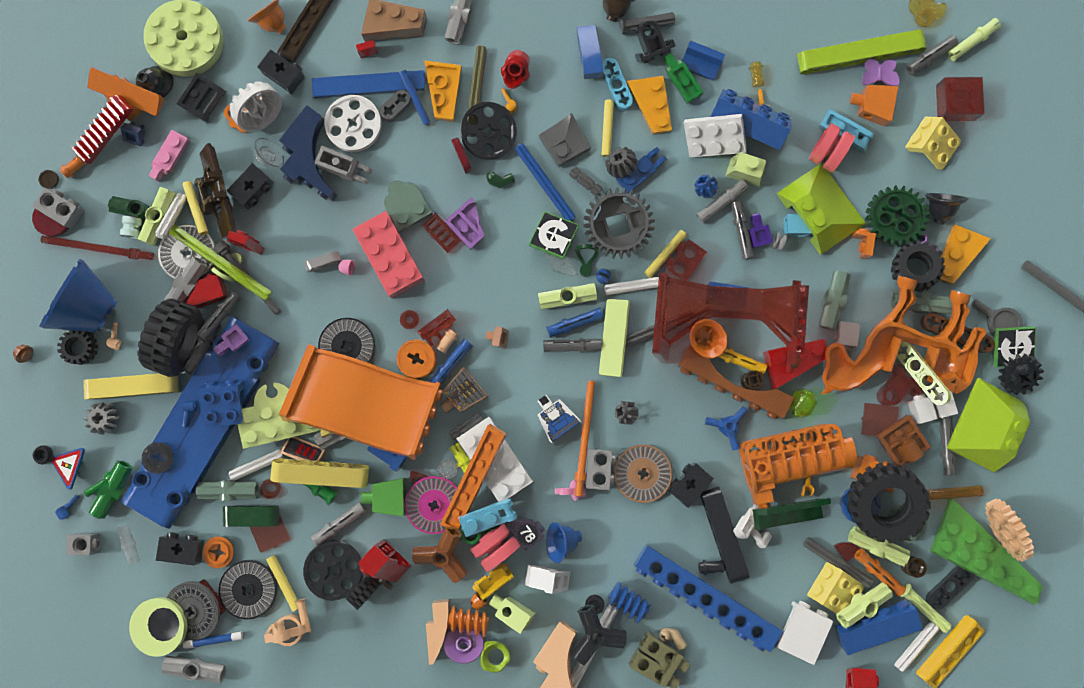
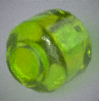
(803, 403)

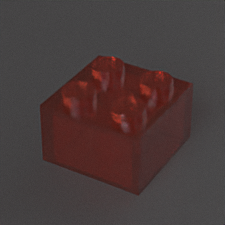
(960, 98)

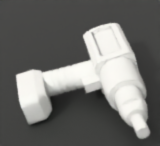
(746, 527)

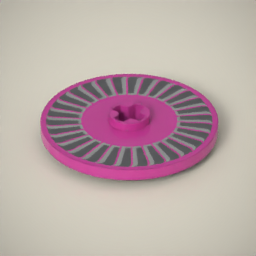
(418, 499)

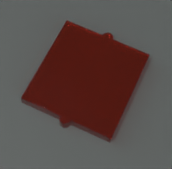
(877, 418)
(270, 536)

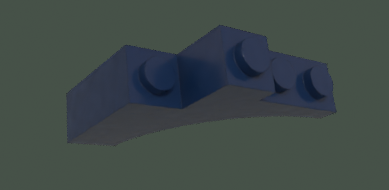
(301, 143)

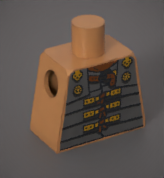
(462, 392)

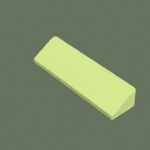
(614, 338)

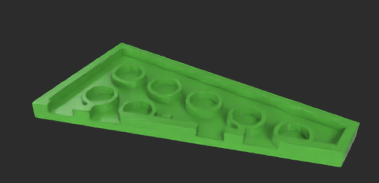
(971, 547)

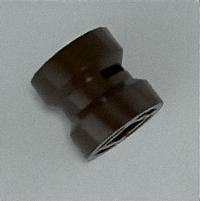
(748, 380)
(917, 569)

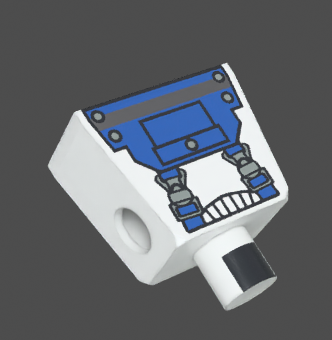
(556, 418)

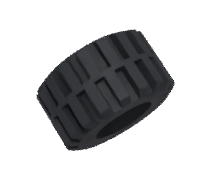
(925, 253)

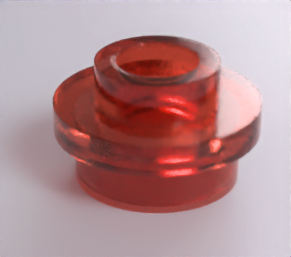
(405, 315)

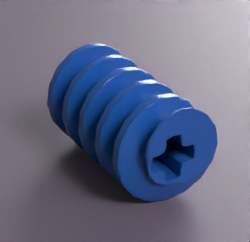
(629, 602)

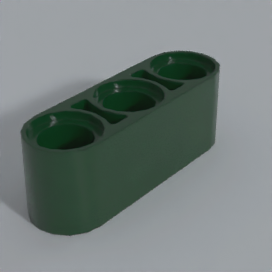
(250, 516)

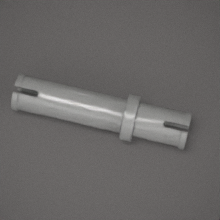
(727, 197)
(319, 537)

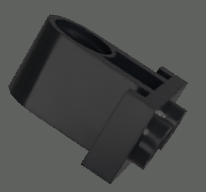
(652, 44)

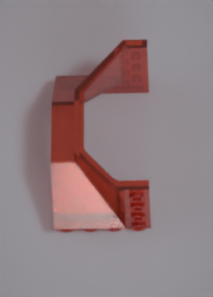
(686, 302)

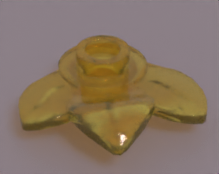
(927, 9)

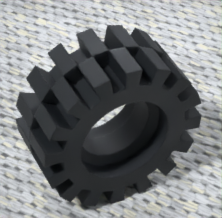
(66, 347)
(363, 591)

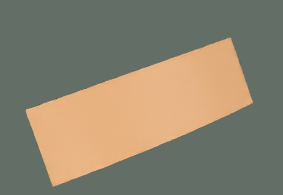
(437, 628)

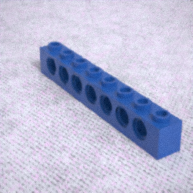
(764, 640)

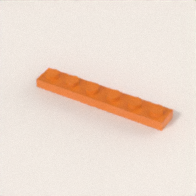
(474, 476)

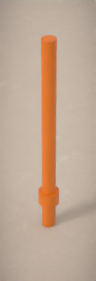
(580, 475)

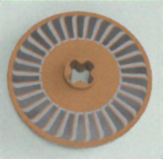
(651, 486)

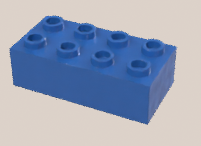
(758, 120)

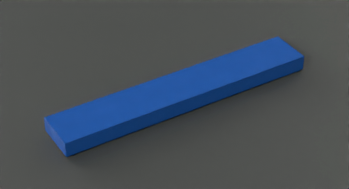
(365, 84)

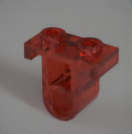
(899, 385)

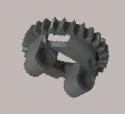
(636, 218)

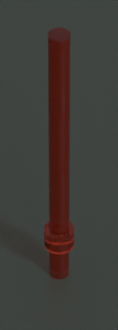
(132, 253)

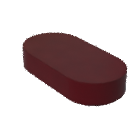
(461, 155)

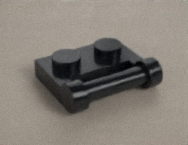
(197, 93)

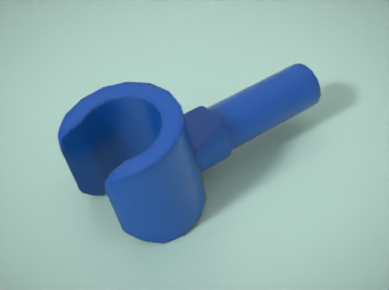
(187, 407)
(62, 512)

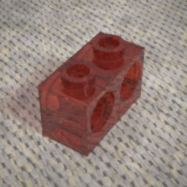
(687, 264)

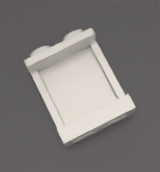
(804, 632)

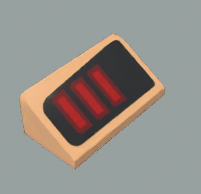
(302, 450)

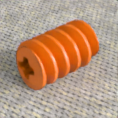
(468, 621)

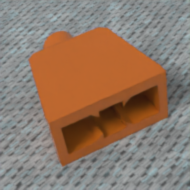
(876, 103)

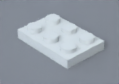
(715, 135)

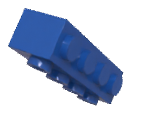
(883, 627)

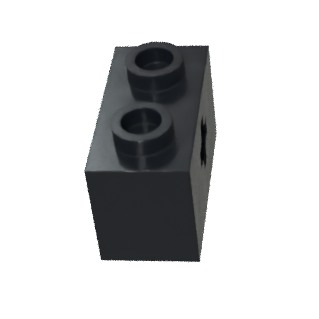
(271, 67)
(241, 187)
(688, 495)
(169, 552)

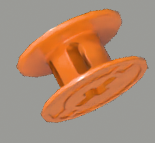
(407, 364)

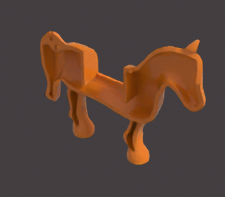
(884, 341)

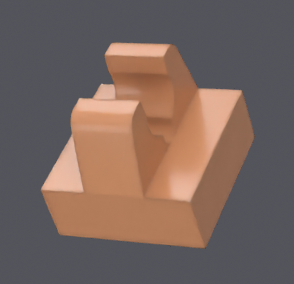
(498, 337)

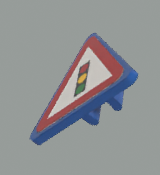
(68, 466)

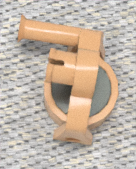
(289, 628)

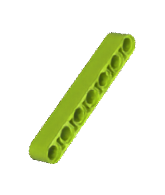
(860, 51)

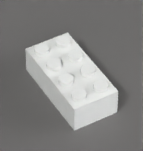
(506, 473)

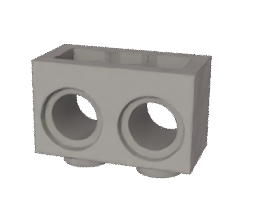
(58, 209)
(594, 469)

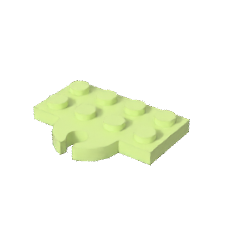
(262, 421)

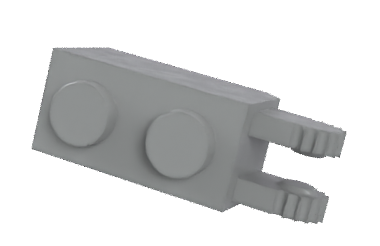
(341, 165)

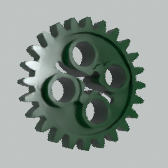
(904, 201)

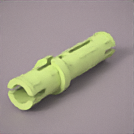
(980, 34)

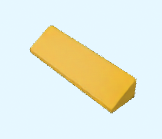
(950, 651)

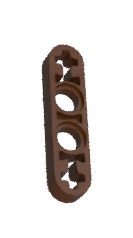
(938, 319)

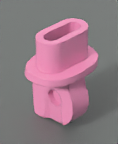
(570, 491)

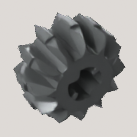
(621, 162)

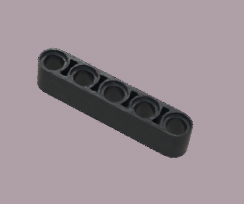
(724, 535)

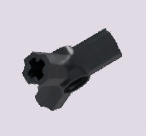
(608, 636)

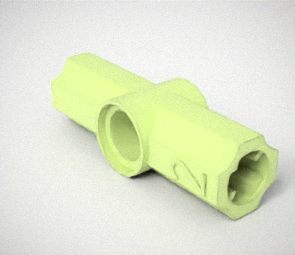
(160, 205)
(580, 294)
(881, 549)
(864, 605)

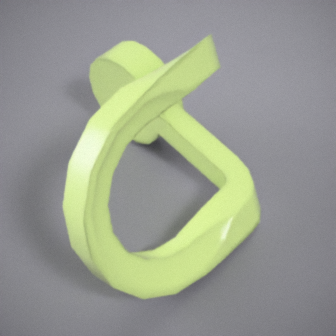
(238, 257)

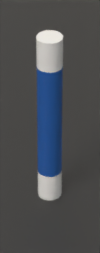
(213, 640)

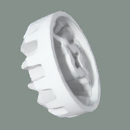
(260, 111)

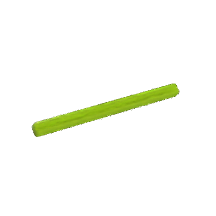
(220, 262)

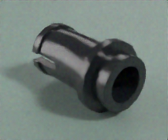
(710, 567)

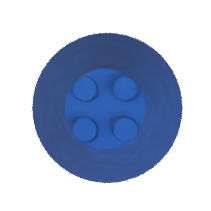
(79, 302)

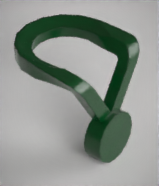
(585, 269)

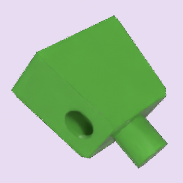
(387, 497)

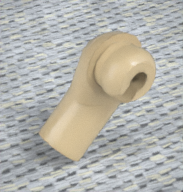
(673, 635)

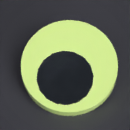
(158, 626)

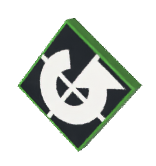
(554, 235)
(1012, 342)

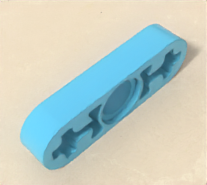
(617, 98)

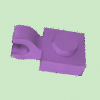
(233, 340)

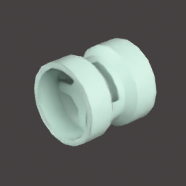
(130, 227)

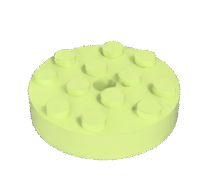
(170, 25)

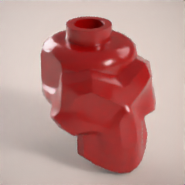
(515, 69)

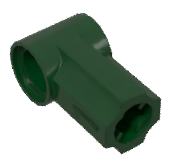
(127, 207)

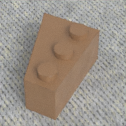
(392, 20)

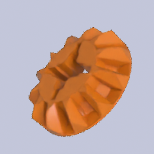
(211, 557)

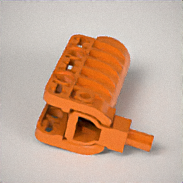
(795, 460)

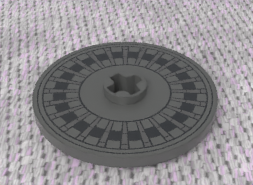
(204, 605)

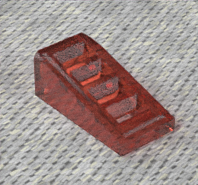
(429, 221)

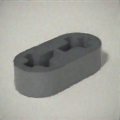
(392, 103)

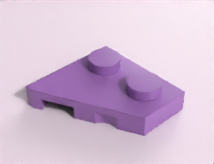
(466, 224)

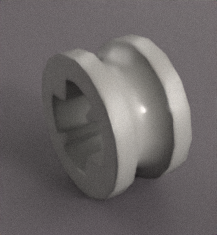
(779, 241)

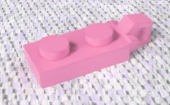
(168, 155)

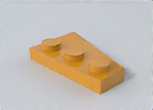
(444, 87)
(960, 251)

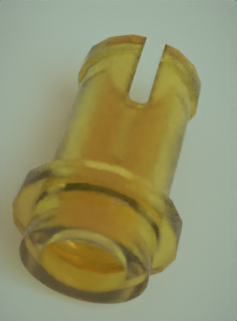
(756, 73)

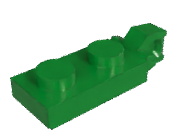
(682, 79)

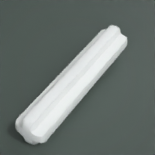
(171, 216)
(631, 286)
(255, 465)
(916, 647)

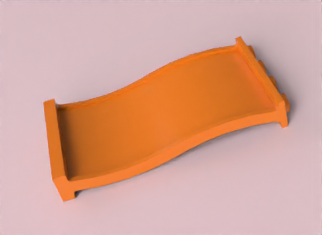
(361, 402)

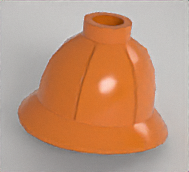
(270, 18)
(708, 338)

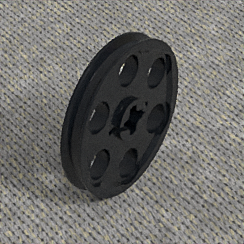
(494, 124)
(323, 569)

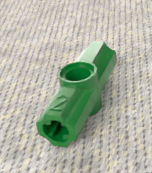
(110, 489)

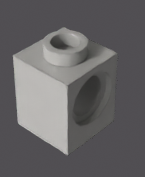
(847, 334)
(75, 546)

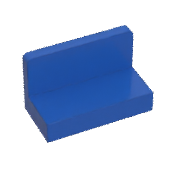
(703, 60)

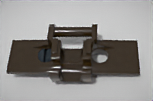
(219, 202)

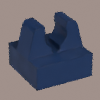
(133, 134)

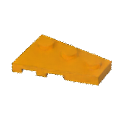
(652, 101)

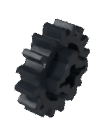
(1012, 377)

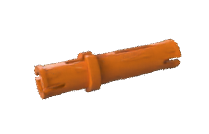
(864, 558)

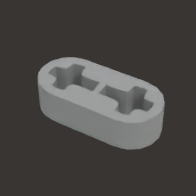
(322, 261)

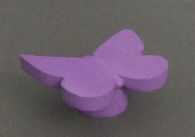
(880, 73)

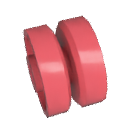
(832, 148)
(496, 548)

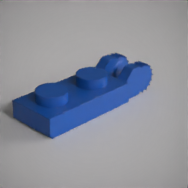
(643, 171)

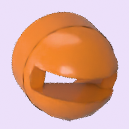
(477, 602)

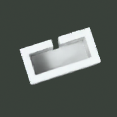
(924, 410)

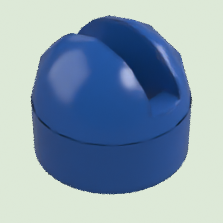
(603, 280)

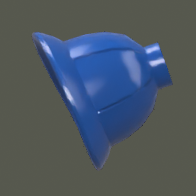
(561, 541)

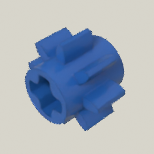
(706, 186)

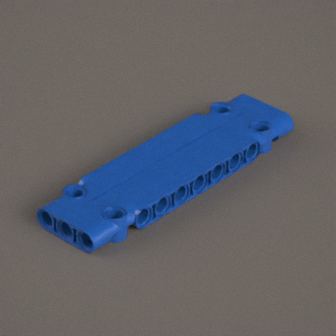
(197, 445)

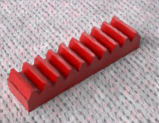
(103, 129)

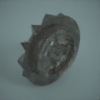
(150, 462)

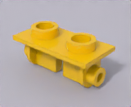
(488, 585)

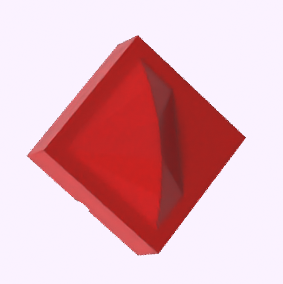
(367, 49)

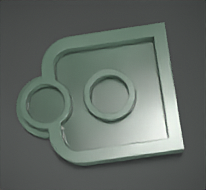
(405, 205)

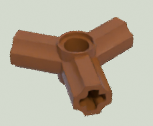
(446, 546)

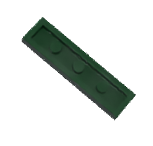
(789, 513)

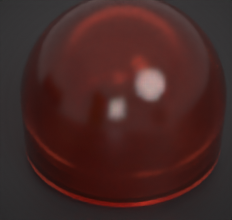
(269, 495)

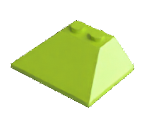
(822, 208)
(990, 427)

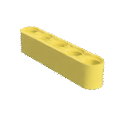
(130, 386)
(319, 473)

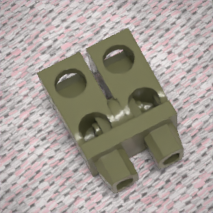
(663, 665)

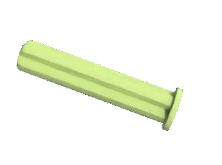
(926, 609)

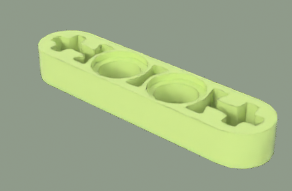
(922, 372)

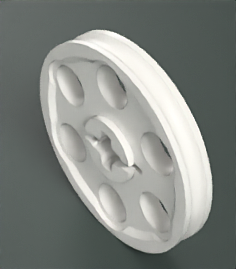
(351, 115)

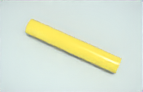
(607, 128)
(195, 208)
(665, 254)
(283, 582)

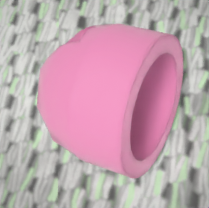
(347, 267)

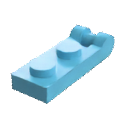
(849, 126)
(487, 517)

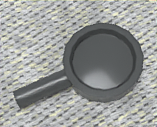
(999, 318)

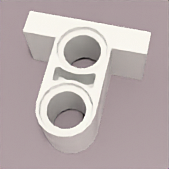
(547, 579)

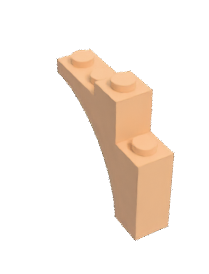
(556, 656)

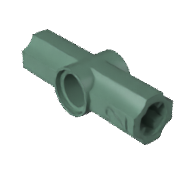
(834, 300)
(926, 303)
(227, 490)

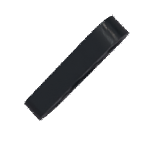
(943, 601)

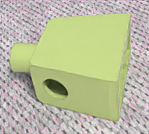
(746, 168)
(520, 616)

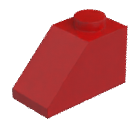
(208, 291)

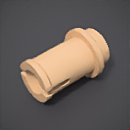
(447, 341)

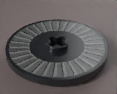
(349, 331)
(232, 589)

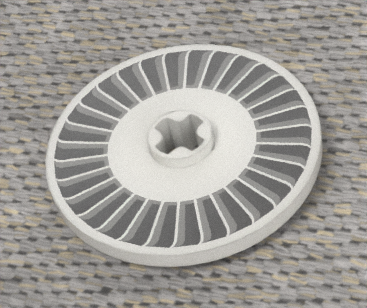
(171, 252)

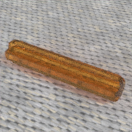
(955, 492)

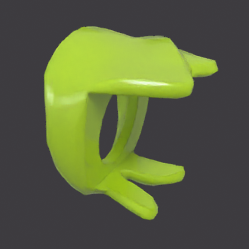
(484, 662)

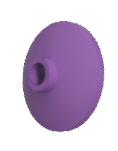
(463, 656)

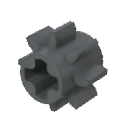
(626, 412)

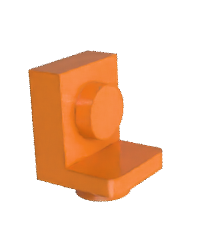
(865, 246)

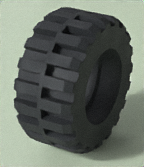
(169, 337)
(904, 521)

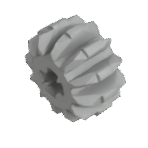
(101, 410)

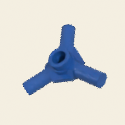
(729, 426)

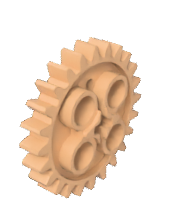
(1009, 530)

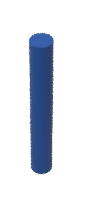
(414, 96)

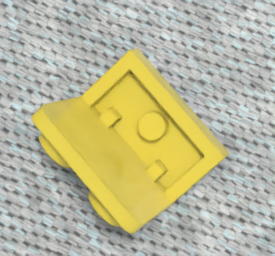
(935, 140)
(834, 588)

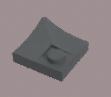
(564, 141)

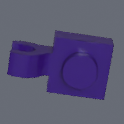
(759, 234)

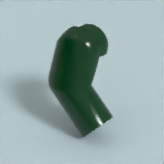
(498, 181)

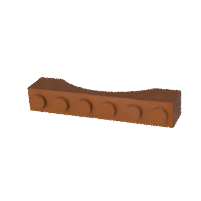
(772, 401)

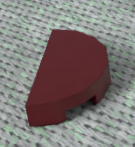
(46, 225)

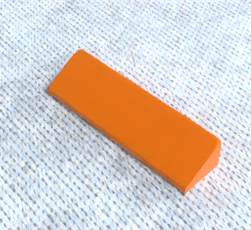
(134, 95)

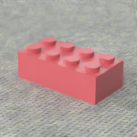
(388, 254)

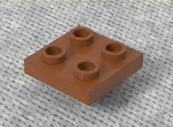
(903, 441)

